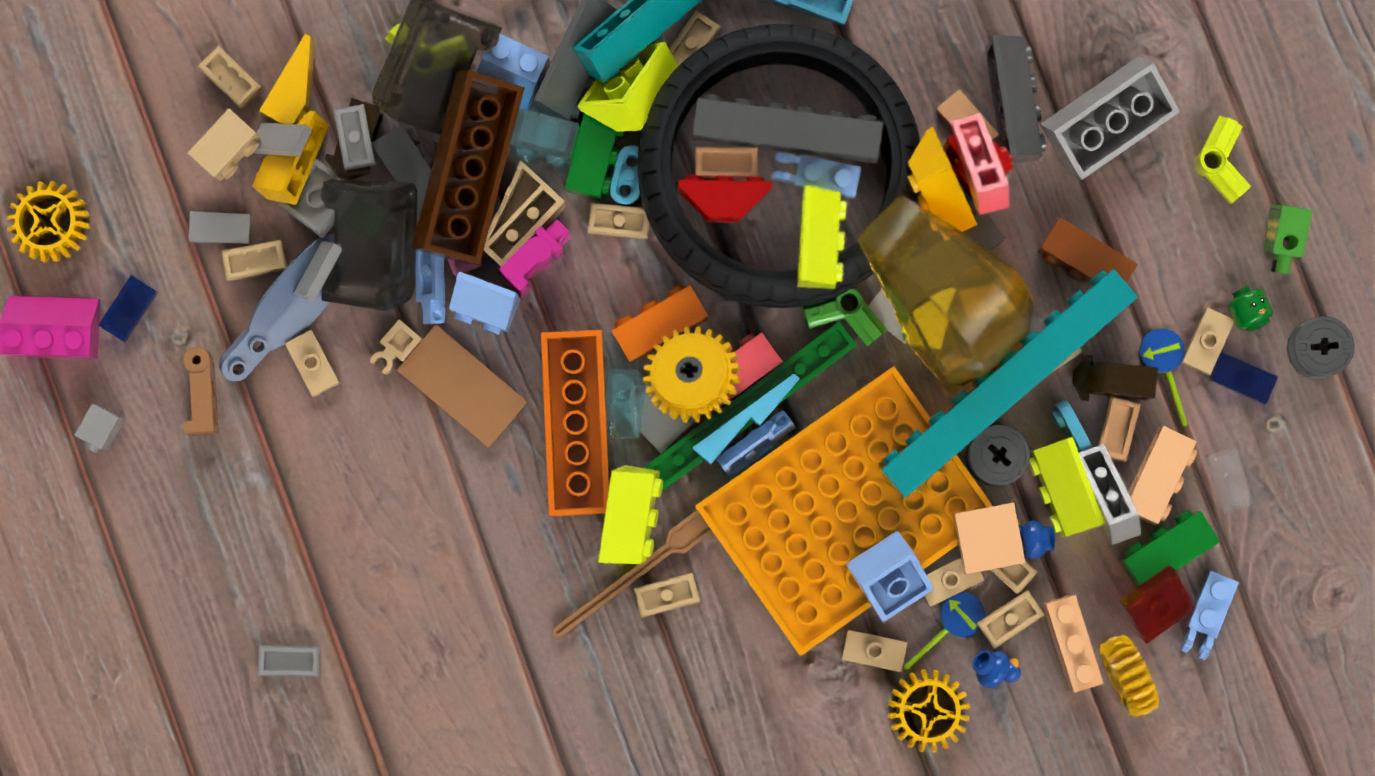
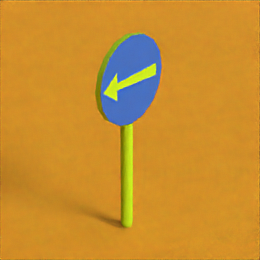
(1166, 352)
(958, 617)

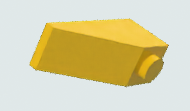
(292, 92)
(282, 176)

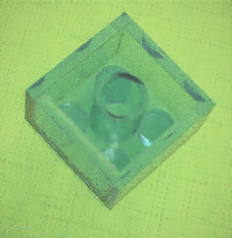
(544, 139)

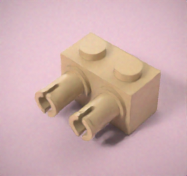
(225, 146)

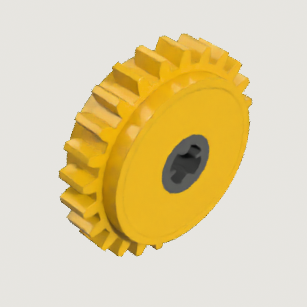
(707, 388)

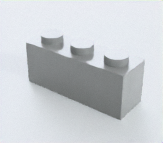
(1111, 495)

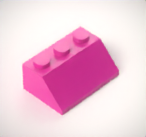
(50, 327)

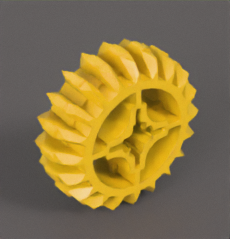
(56, 213)
(1129, 675)
(930, 696)

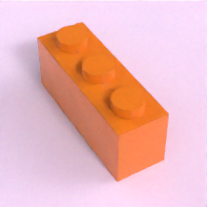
(639, 334)

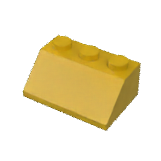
(938, 183)

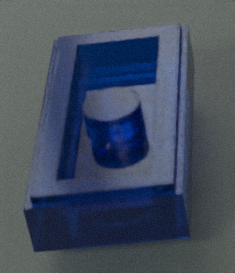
(128, 308)
(1243, 378)

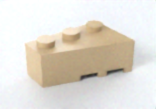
(524, 209)

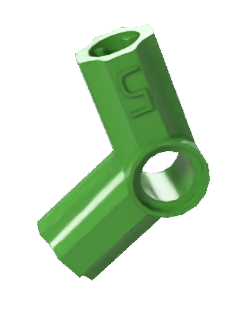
(861, 319)

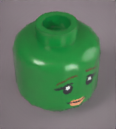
(1250, 309)

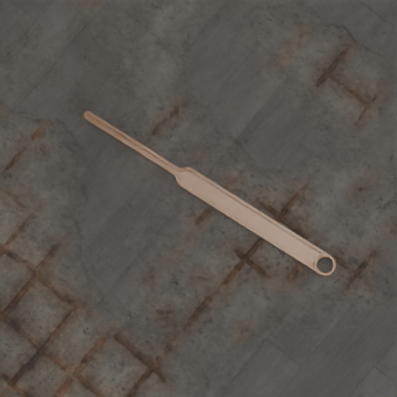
(678, 540)

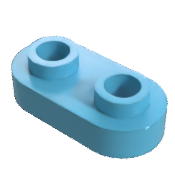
(625, 176)
(1066, 418)

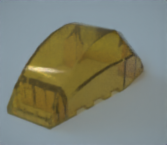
(948, 292)

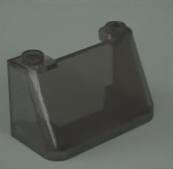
(424, 60)
(376, 238)

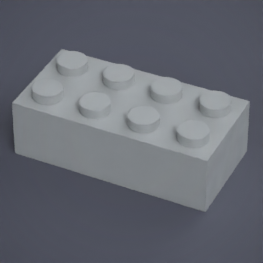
(1110, 117)

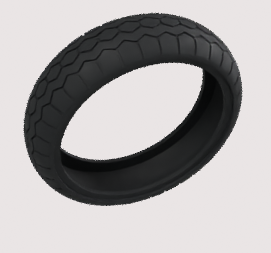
(708, 66)

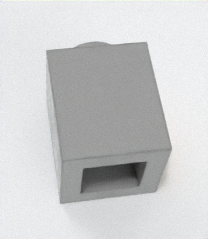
(99, 428)

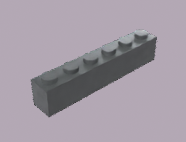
(787, 130)

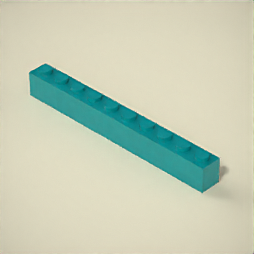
(1008, 383)

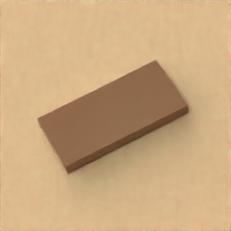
(462, 386)

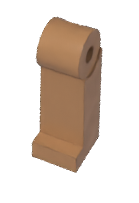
(202, 393)

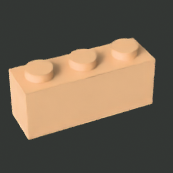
(1161, 474)
(1072, 643)

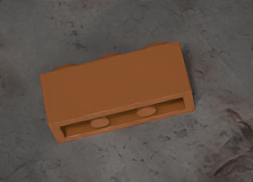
(1082, 253)

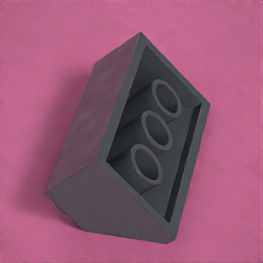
(566, 77)
(1013, 97)

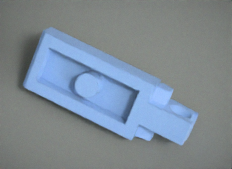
(430, 287)
(755, 445)

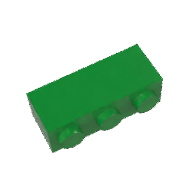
(592, 159)
(1169, 546)

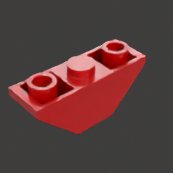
(723, 198)

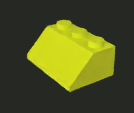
(627, 98)
(820, 238)
(1065, 488)
(630, 515)

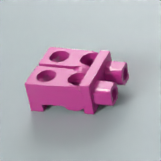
(534, 256)

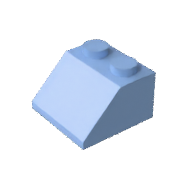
(516, 65)
(483, 303)
(890, 576)

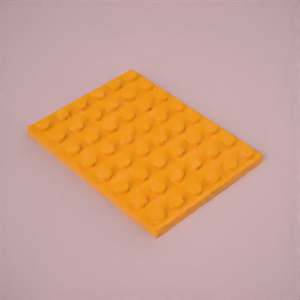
(825, 502)

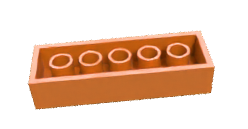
(575, 422)

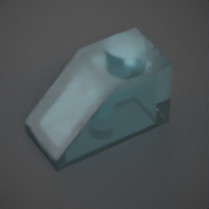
(624, 403)

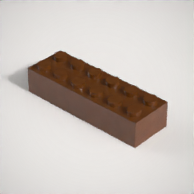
(468, 167)

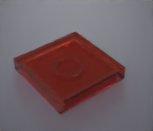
(1157, 604)

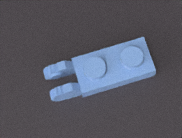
(819, 174)
(1209, 612)

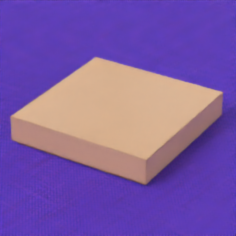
(989, 538)

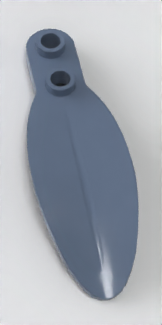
(276, 318)

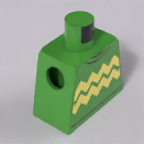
(1287, 222)

